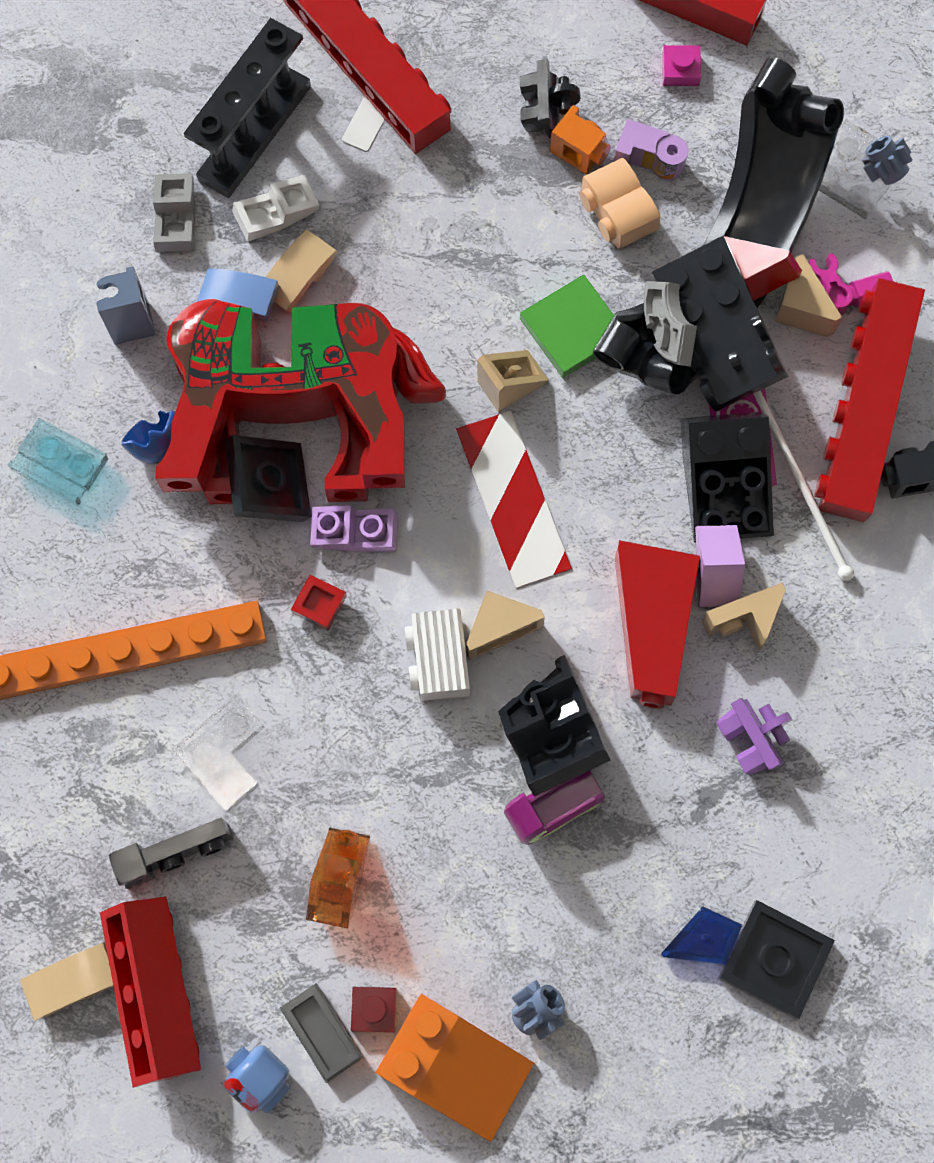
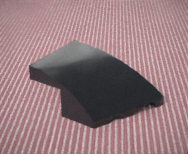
(553, 730)

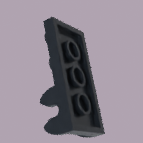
(731, 341)

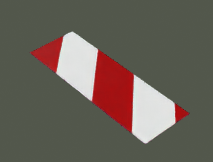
(513, 499)

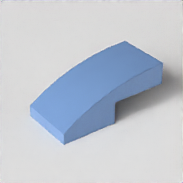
(240, 289)

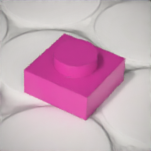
(681, 65)

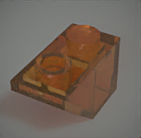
(337, 878)

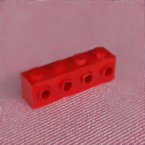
(150, 991)

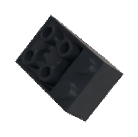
(729, 472)

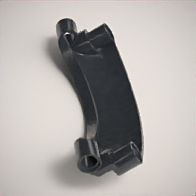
(773, 185)

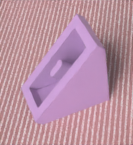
(719, 565)

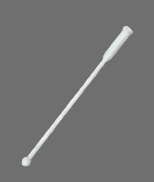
(845, 572)

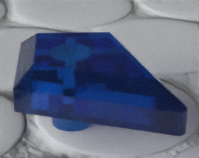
(704, 939)

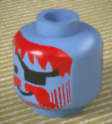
(256, 1079)

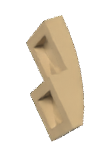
(299, 266)
(68, 982)

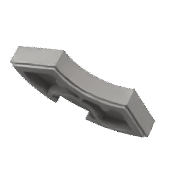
(664, 316)

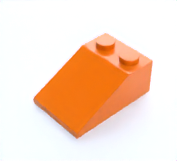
(455, 1067)

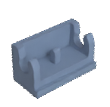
(128, 312)

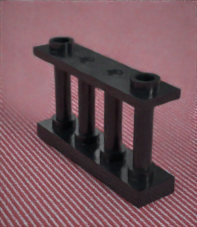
(248, 108)

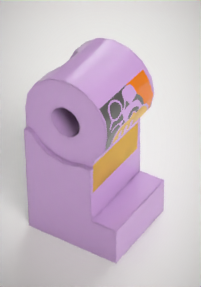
(652, 149)

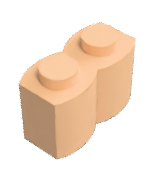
(619, 203)

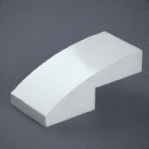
(279, 208)

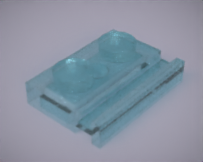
(58, 461)

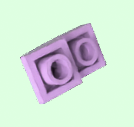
(354, 529)

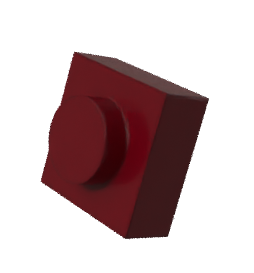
(373, 1009)

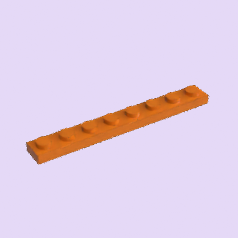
(131, 649)

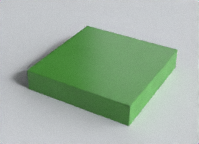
(568, 324)

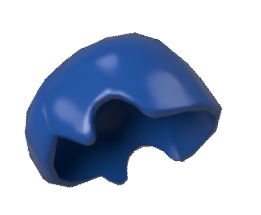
(149, 441)

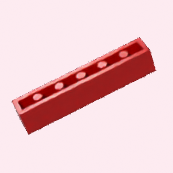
(377, 69)
(870, 400)

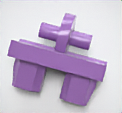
(744, 719)

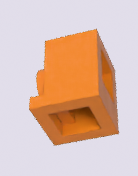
(579, 141)

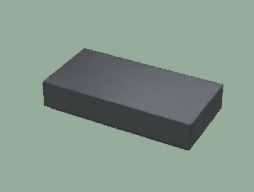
(321, 1033)

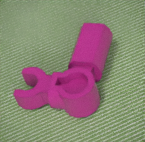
(839, 292)

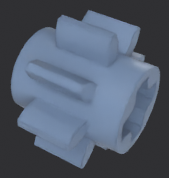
(887, 160)
(538, 1010)

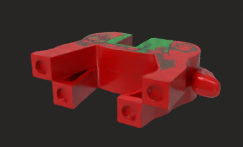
(342, 367)

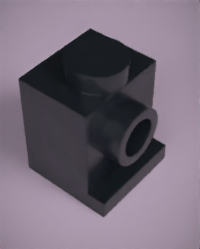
(910, 472)

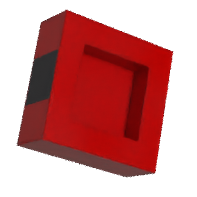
(318, 602)

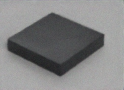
(267, 479)
(776, 959)

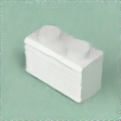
(439, 655)

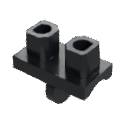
(553, 97)

